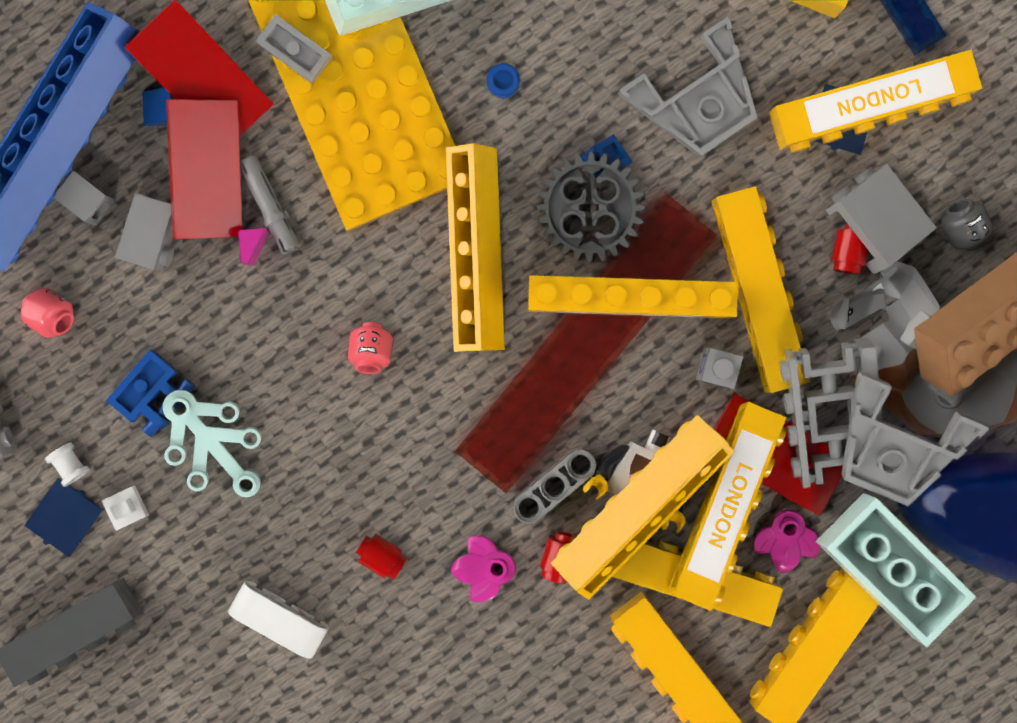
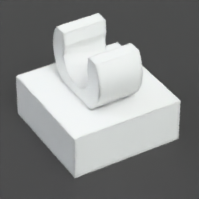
(125, 508)

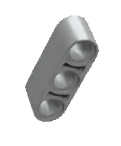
(546, 500)

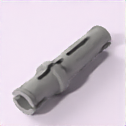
(275, 217)

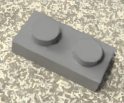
(294, 49)

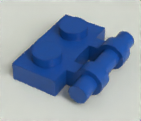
(141, 388)

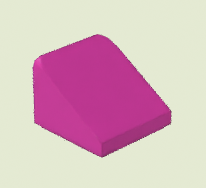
(251, 244)

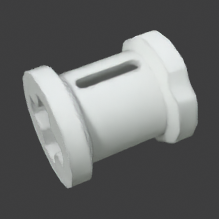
(67, 464)

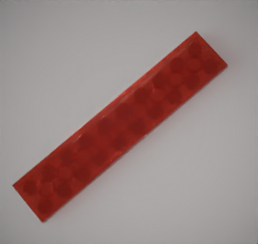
(579, 351)

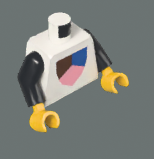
(622, 463)

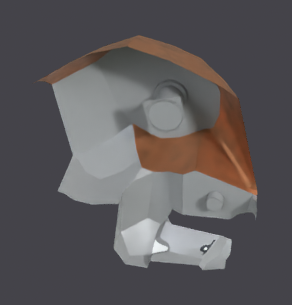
(915, 400)

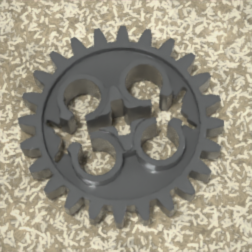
(561, 207)

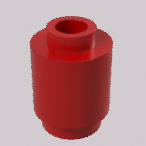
(848, 252)
(553, 545)
(381, 556)

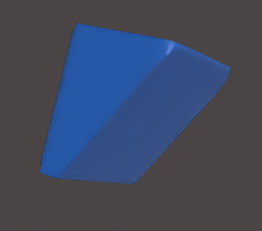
(155, 107)
(611, 147)

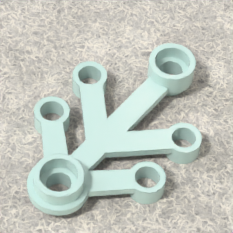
(208, 439)

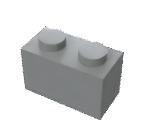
(147, 234)

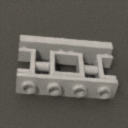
(805, 416)

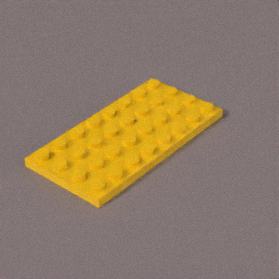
(365, 113)

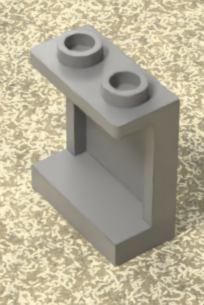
(882, 216)

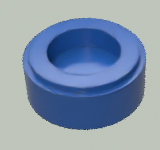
(503, 81)

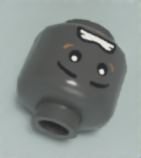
(967, 224)

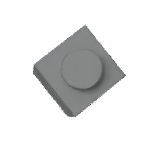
(83, 197)
(719, 368)

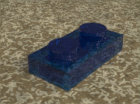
(914, 23)

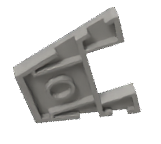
(709, 107)
(892, 458)

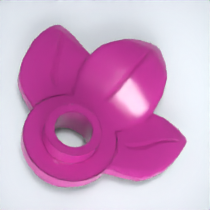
(786, 546)
(479, 571)

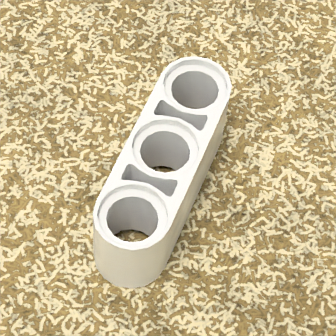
(277, 621)

